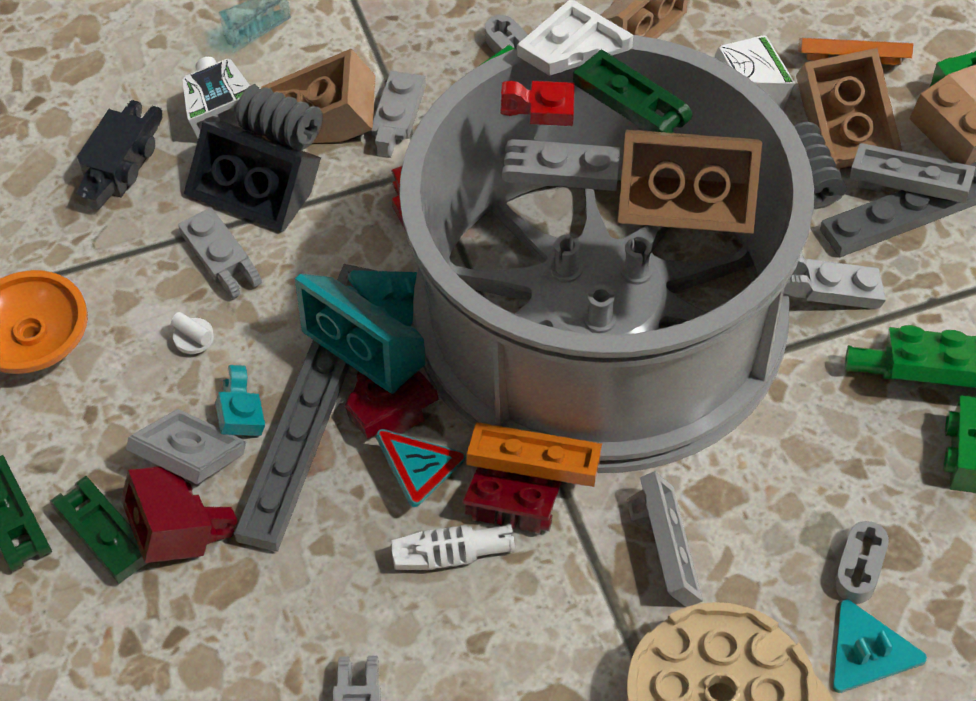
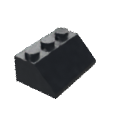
(250, 175)

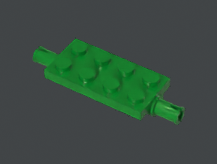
(919, 357)

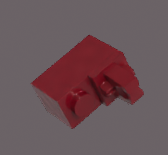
(169, 518)

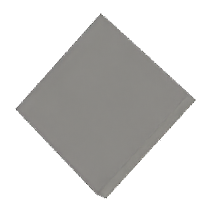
(186, 446)

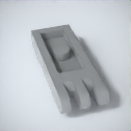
(561, 164)

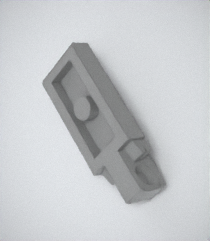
(397, 110)

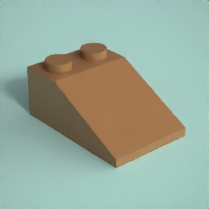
(340, 88)
(849, 103)
(949, 115)

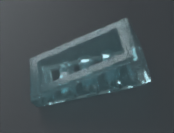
(245, 22)

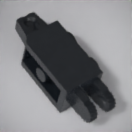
(116, 153)

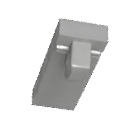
(911, 172)
(659, 506)

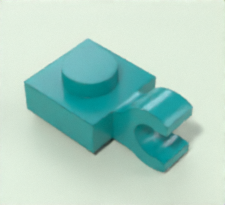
(236, 409)

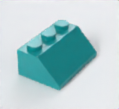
(358, 331)

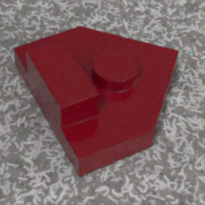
(377, 409)

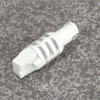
(449, 547)

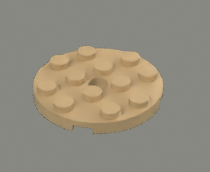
(723, 646)

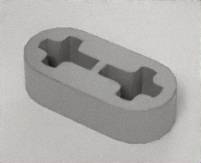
(497, 27)
(853, 559)

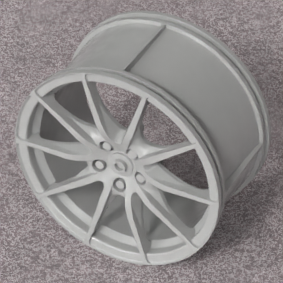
(589, 341)

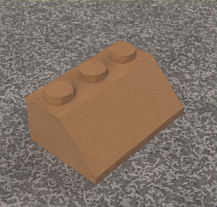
(645, 17)
(689, 181)

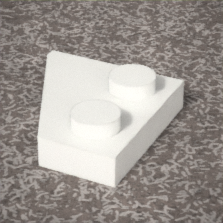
(571, 39)

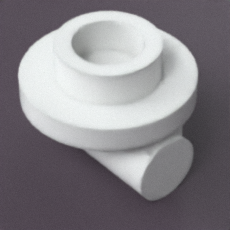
(191, 334)

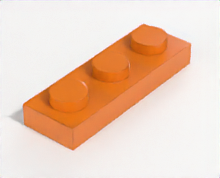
(889, 52)
(534, 454)

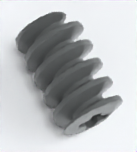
(278, 117)
(826, 177)

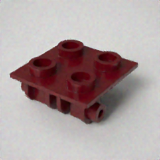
(512, 494)

